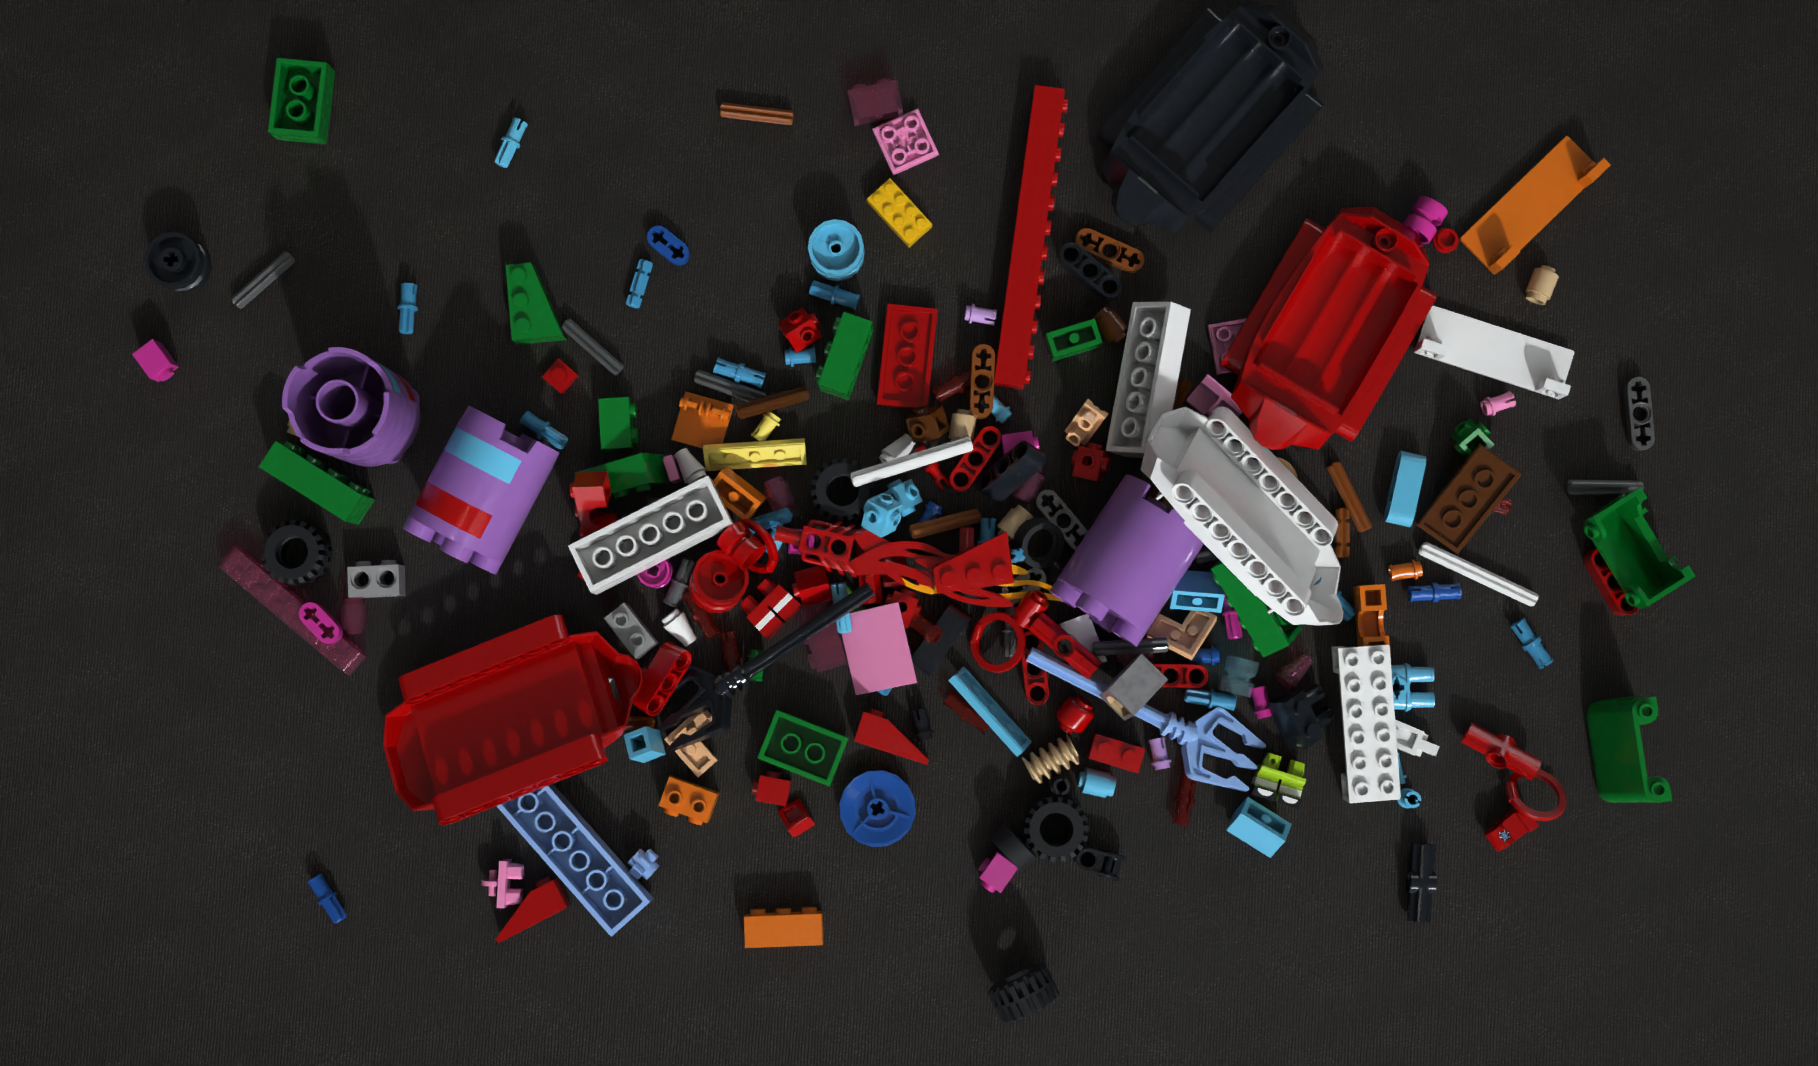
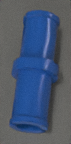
(1434, 592)

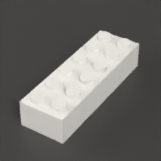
(1147, 374)
(650, 535)

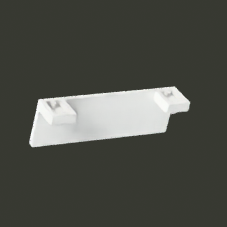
(1495, 352)
(1367, 723)

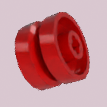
(720, 595)

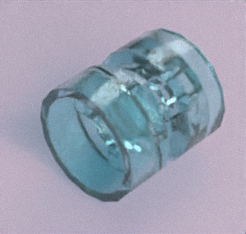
(1238, 677)

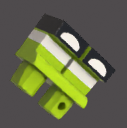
(1278, 785)

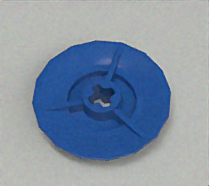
(884, 827)

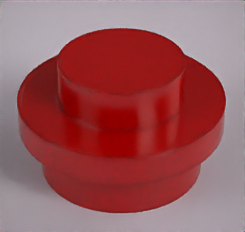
(1445, 240)

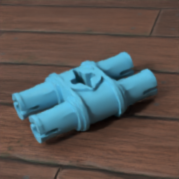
(1403, 697)

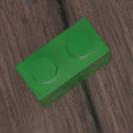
(1073, 340)
(616, 424)

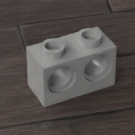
(376, 585)
(631, 630)

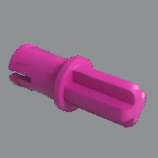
(1233, 627)

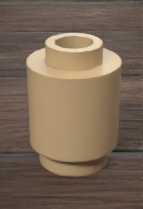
(1541, 285)
(962, 425)
(1013, 520)

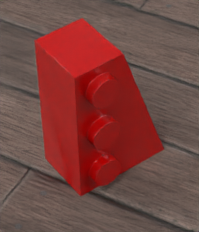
(978, 567)

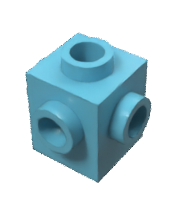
(906, 494)
(881, 515)

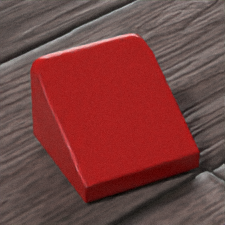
(796, 818)

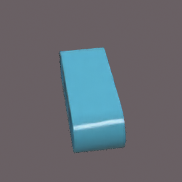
(1405, 488)

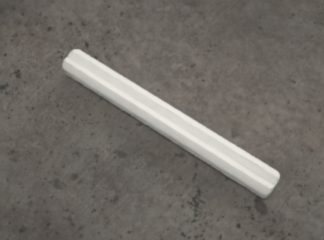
(911, 461)
(1478, 574)

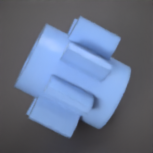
(643, 864)

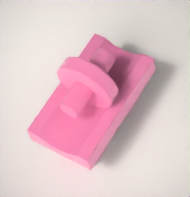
(505, 895)

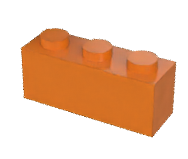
(783, 928)

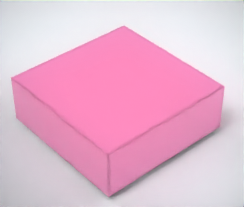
(672, 469)

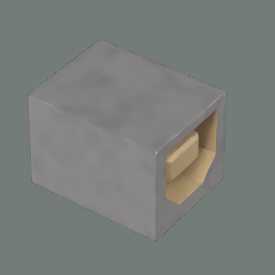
(1133, 687)

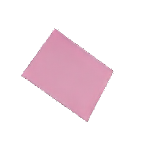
(878, 650)

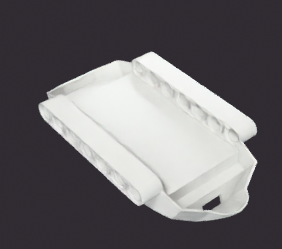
(1247, 513)

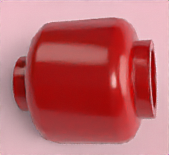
(1075, 714)

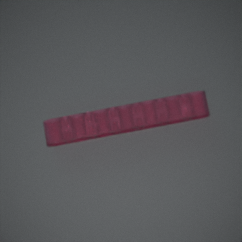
(286, 606)

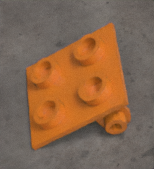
(701, 420)

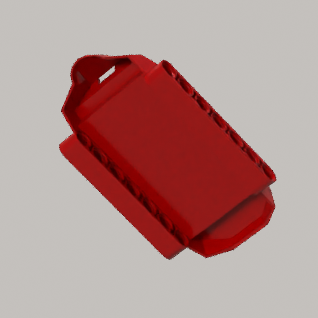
(1329, 329)
(507, 718)

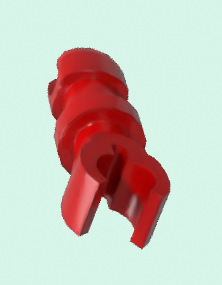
(934, 470)

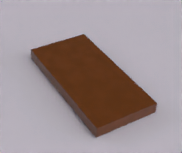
(1468, 498)

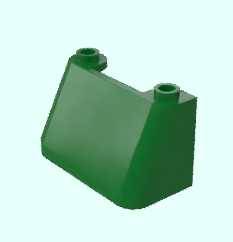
(1634, 551)
(1619, 750)

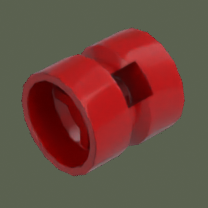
(744, 549)

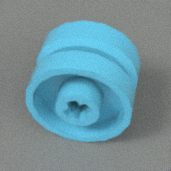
(829, 236)

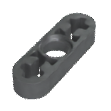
(1630, 396)
(1046, 510)

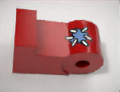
(1509, 829)

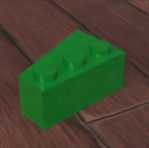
(530, 308)

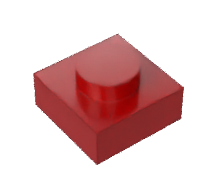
(560, 376)

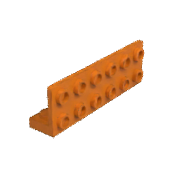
(1531, 204)

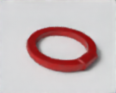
(770, 544)
(976, 635)
(1527, 811)

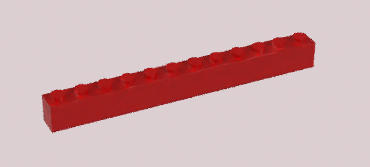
(1029, 236)

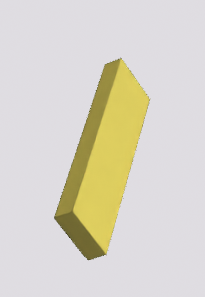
(755, 454)

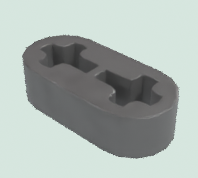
(1036, 571)

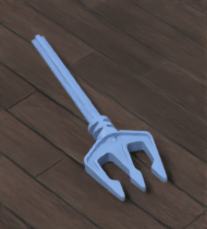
(1193, 736)

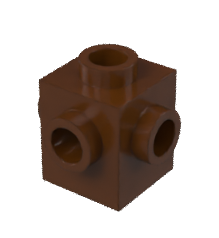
(927, 424)

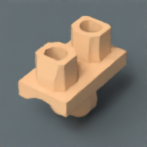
(1085, 424)

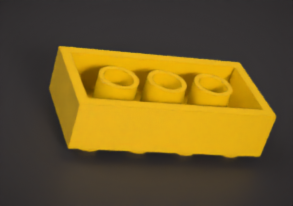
(899, 213)

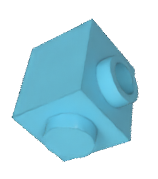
(644, 744)

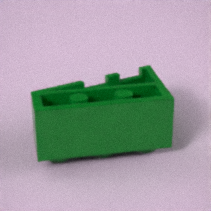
(634, 474)

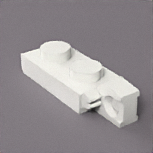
(1413, 740)

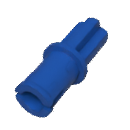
(327, 898)

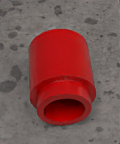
(1030, 608)

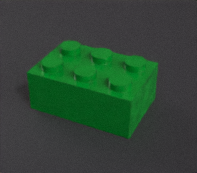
(301, 101)
(844, 355)
(803, 747)

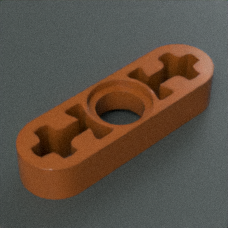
(1129, 251)
(989, 363)

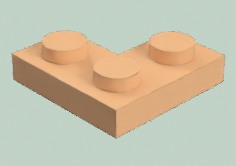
(1184, 637)
(697, 755)

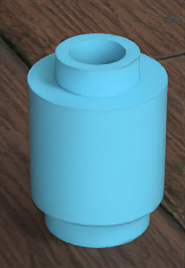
(1096, 782)

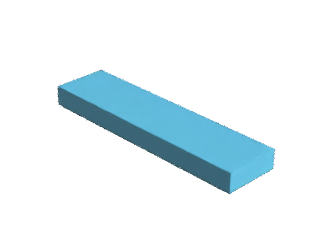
(990, 711)

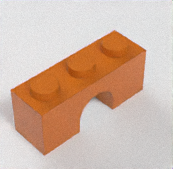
(1370, 608)

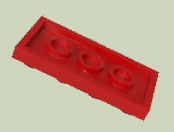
(907, 356)

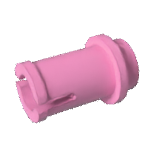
(1498, 403)

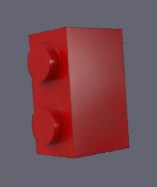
(1115, 753)

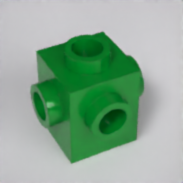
(1469, 435)

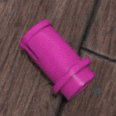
(1260, 702)

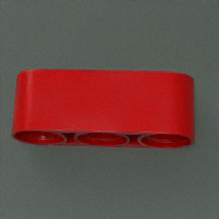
(979, 447)
(1600, 576)
(1182, 675)
(662, 678)
(1034, 680)

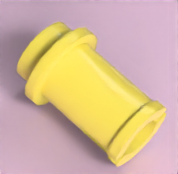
(766, 426)

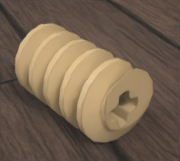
(1051, 760)

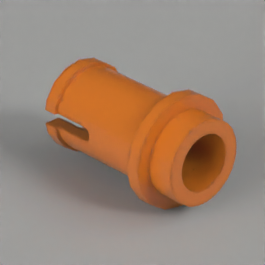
(1405, 570)

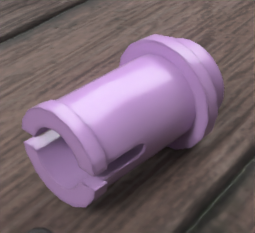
(980, 315)
(1159, 753)

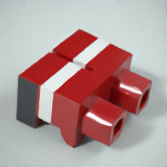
(778, 600)

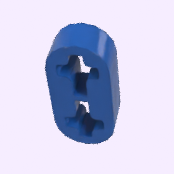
(665, 250)

